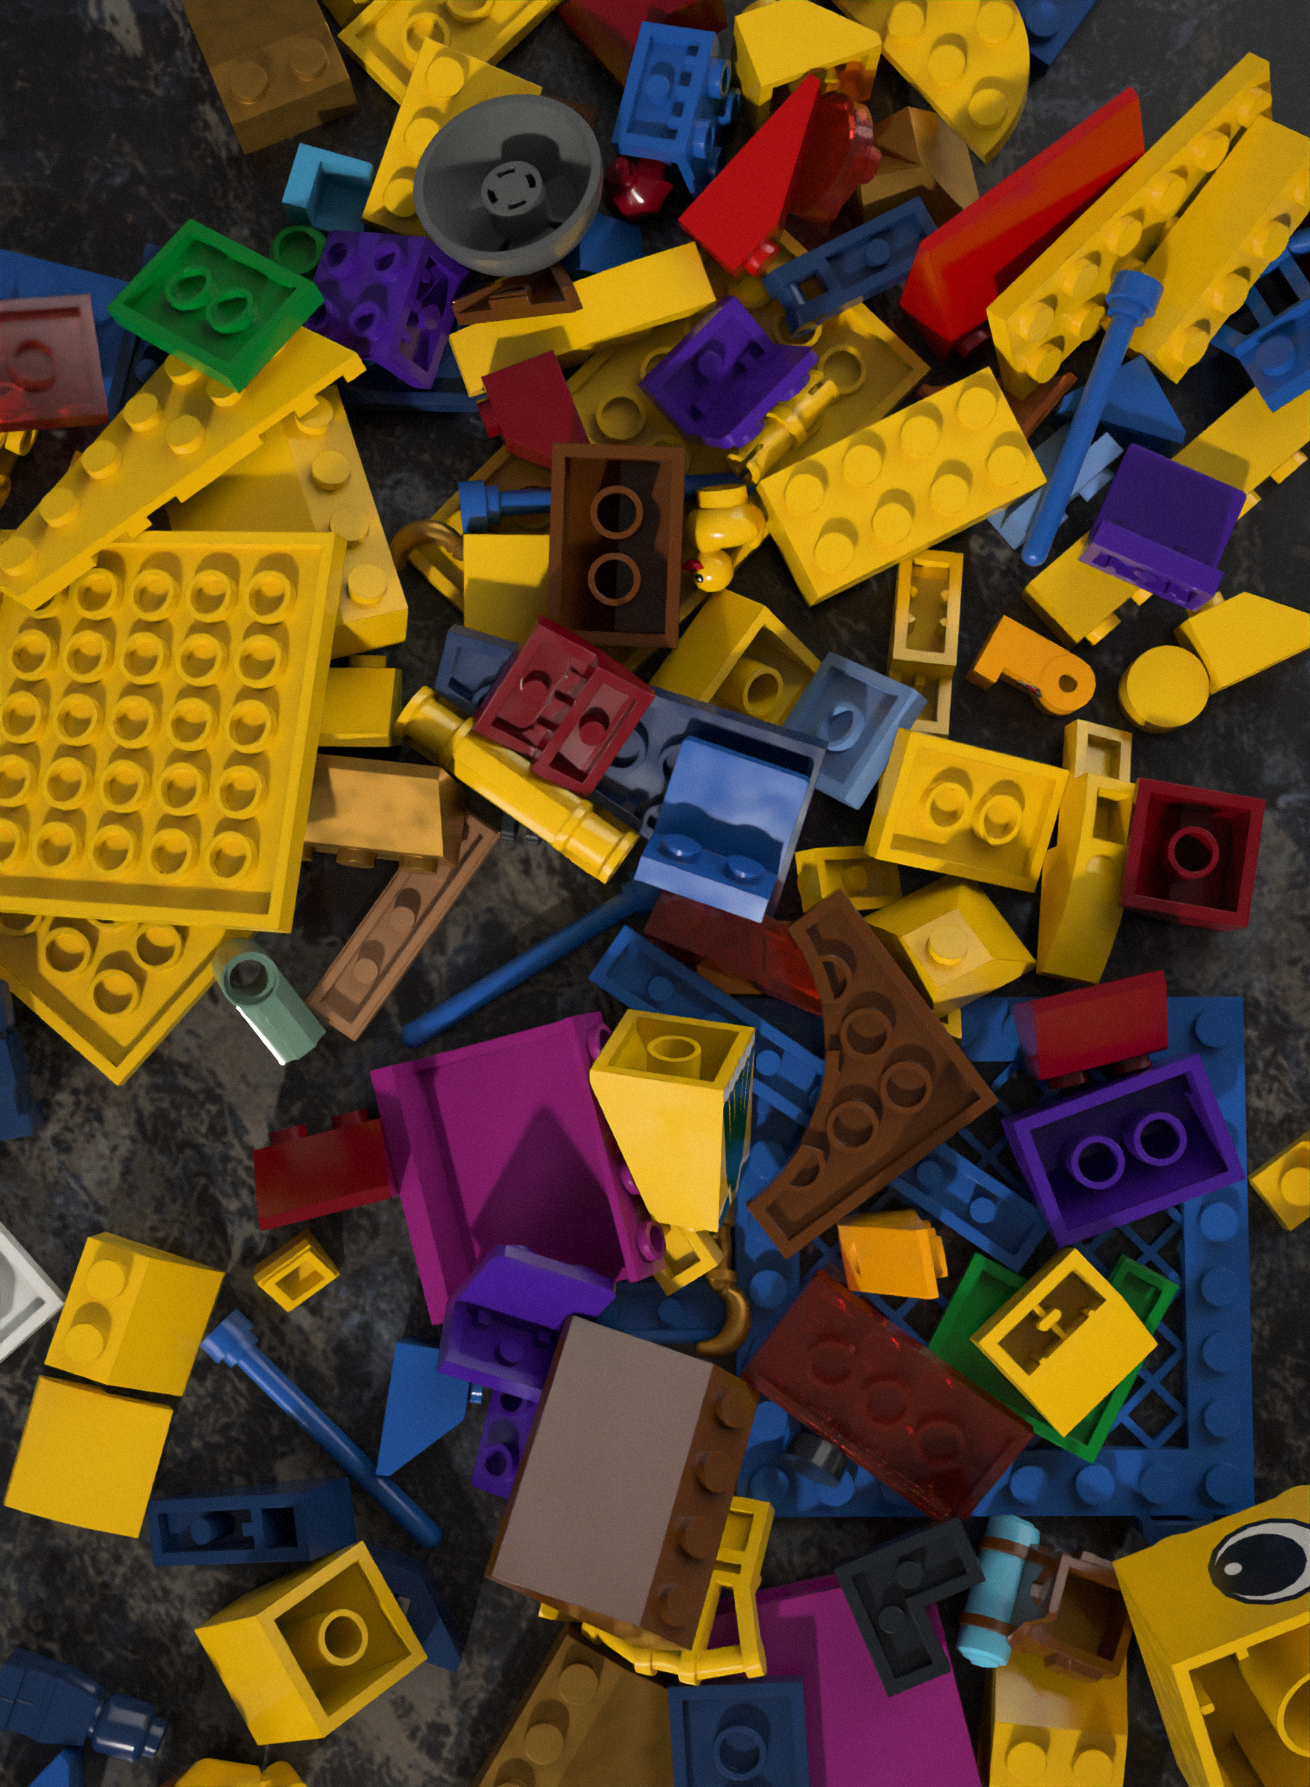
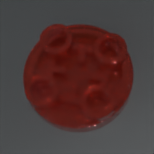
(836, 159)

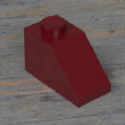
(531, 409)

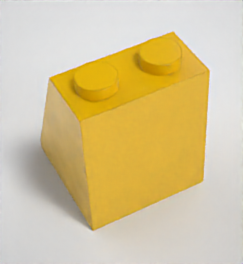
(311, 1647)

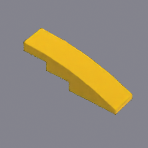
(616, 309)
(926, 635)

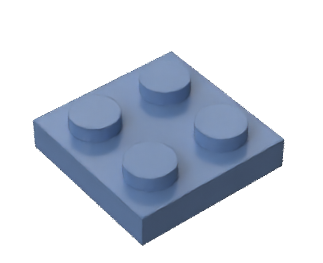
(860, 720)

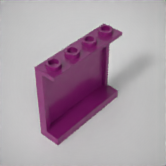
(513, 1152)
(851, 1723)

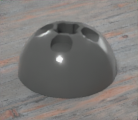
(510, 184)

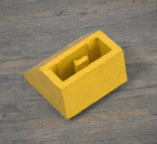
(1065, 1339)

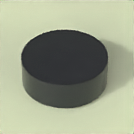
(814, 1459)

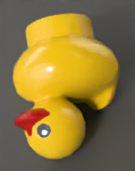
(720, 521)

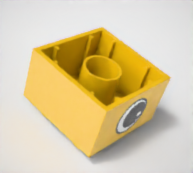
(1230, 1642)

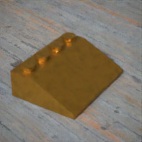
(585, 1723)

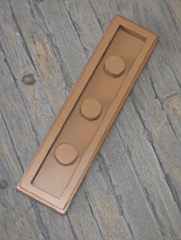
(395, 935)

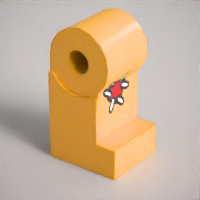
(1034, 665)

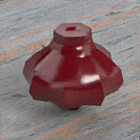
(636, 186)

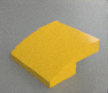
(88, 1456)

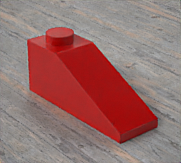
(750, 199)

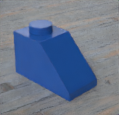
(420, 1403)

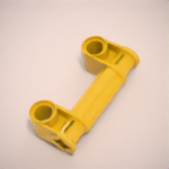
(503, 776)

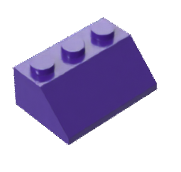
(1123, 1148)

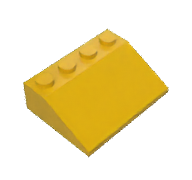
(312, 482)

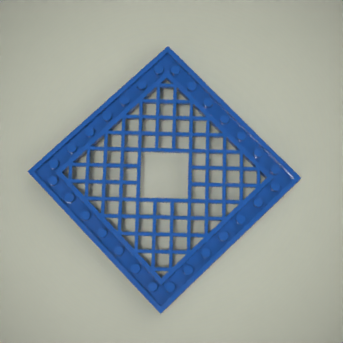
(1216, 1461)

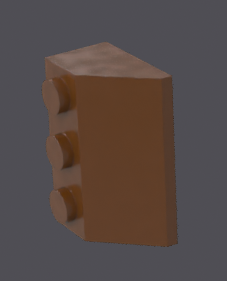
(617, 543)

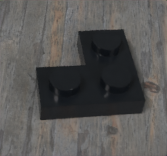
(890, 1592)

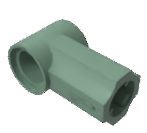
(268, 1002)

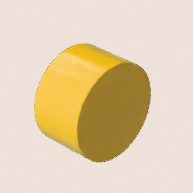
(1163, 689)

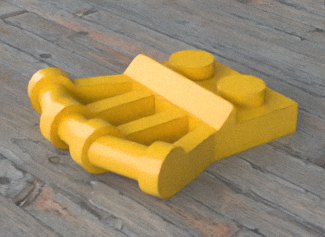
(735, 1569)

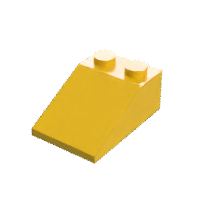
(1051, 1727)

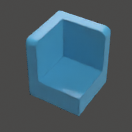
(327, 190)

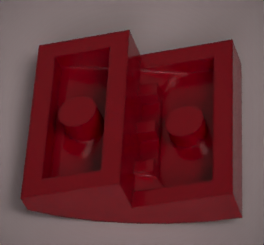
(563, 706)

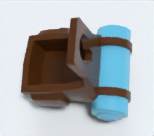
(1044, 1606)

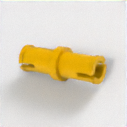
(783, 429)

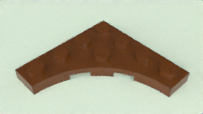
(887, 1083)

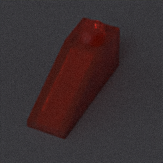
(735, 947)

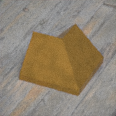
(918, 159)

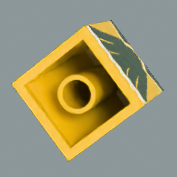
(680, 1111)

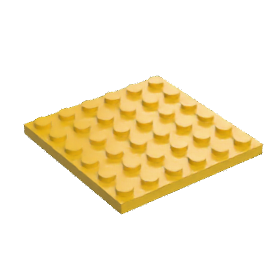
(167, 729)

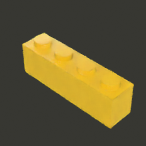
(1223, 245)

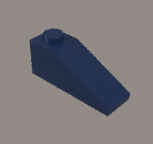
(253, 1523)

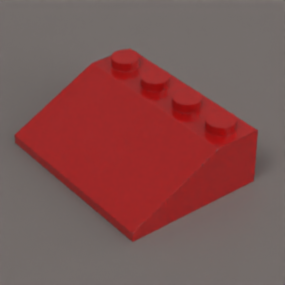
(1011, 225)

